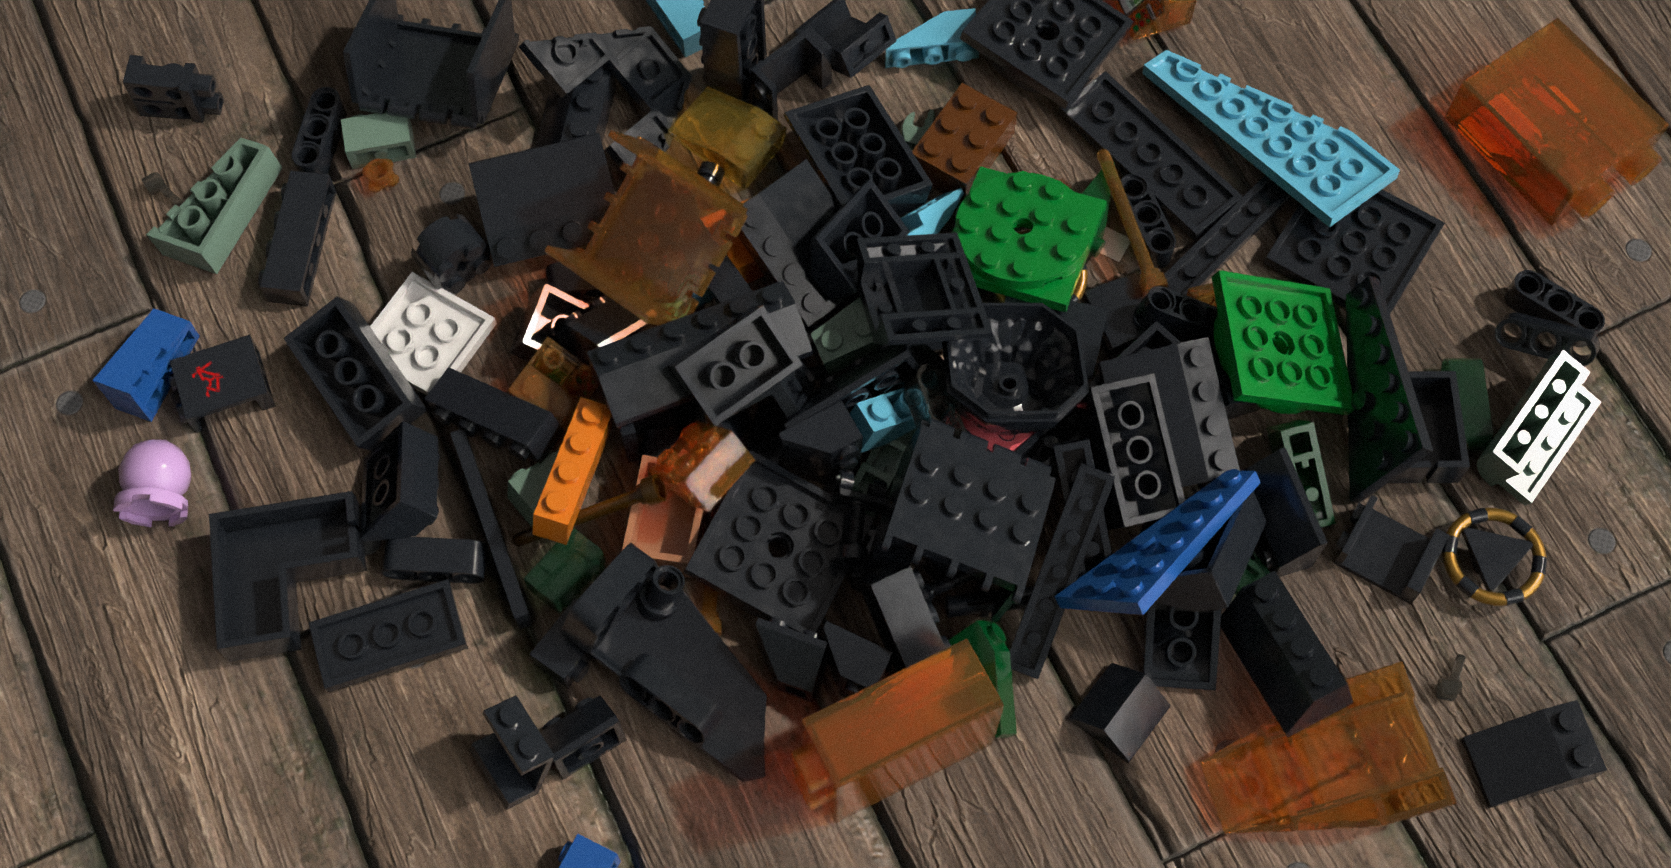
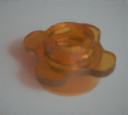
(376, 168)

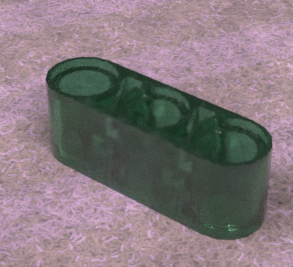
(1473, 400)

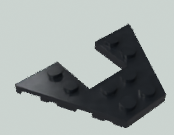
(636, 60)

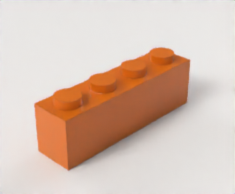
(572, 471)

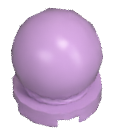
(153, 482)

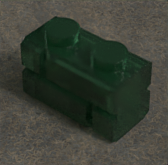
(565, 571)

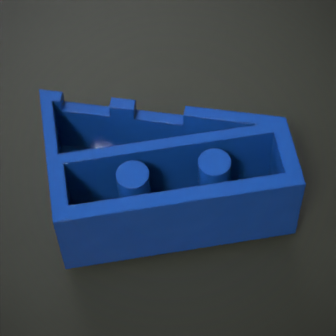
(139, 371)

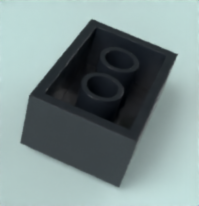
(735, 365)

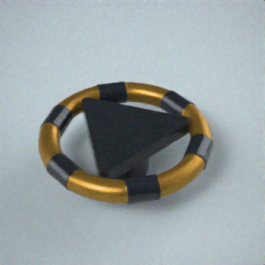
(1494, 556)

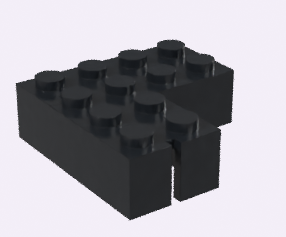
(263, 555)

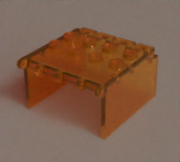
(657, 236)

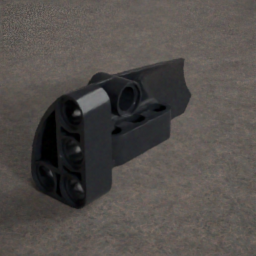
(672, 660)

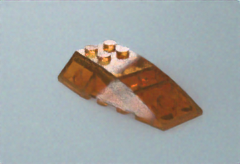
(1341, 773)

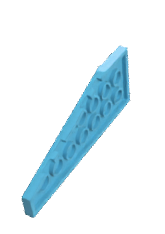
(1311, 161)

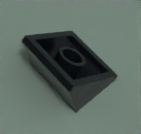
(1121, 710)

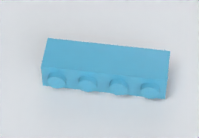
(680, 22)

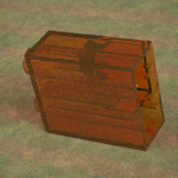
(1558, 123)
(896, 732)

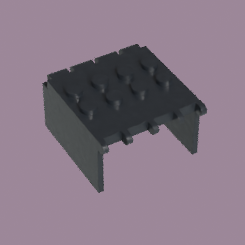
(428, 66)
(967, 509)

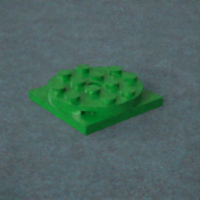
(1031, 265)
(1297, 320)

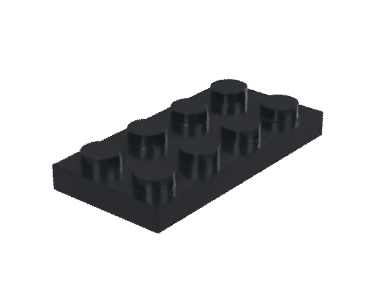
(387, 635)

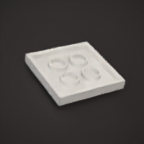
(430, 331)

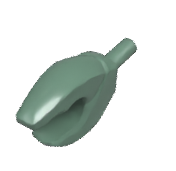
(912, 133)

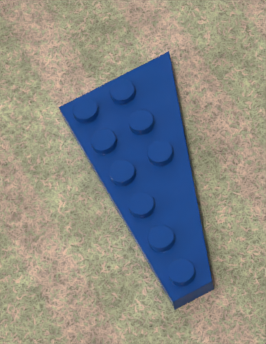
(1151, 561)

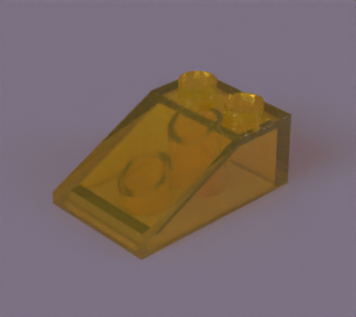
(729, 134)

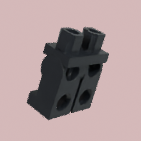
(171, 90)

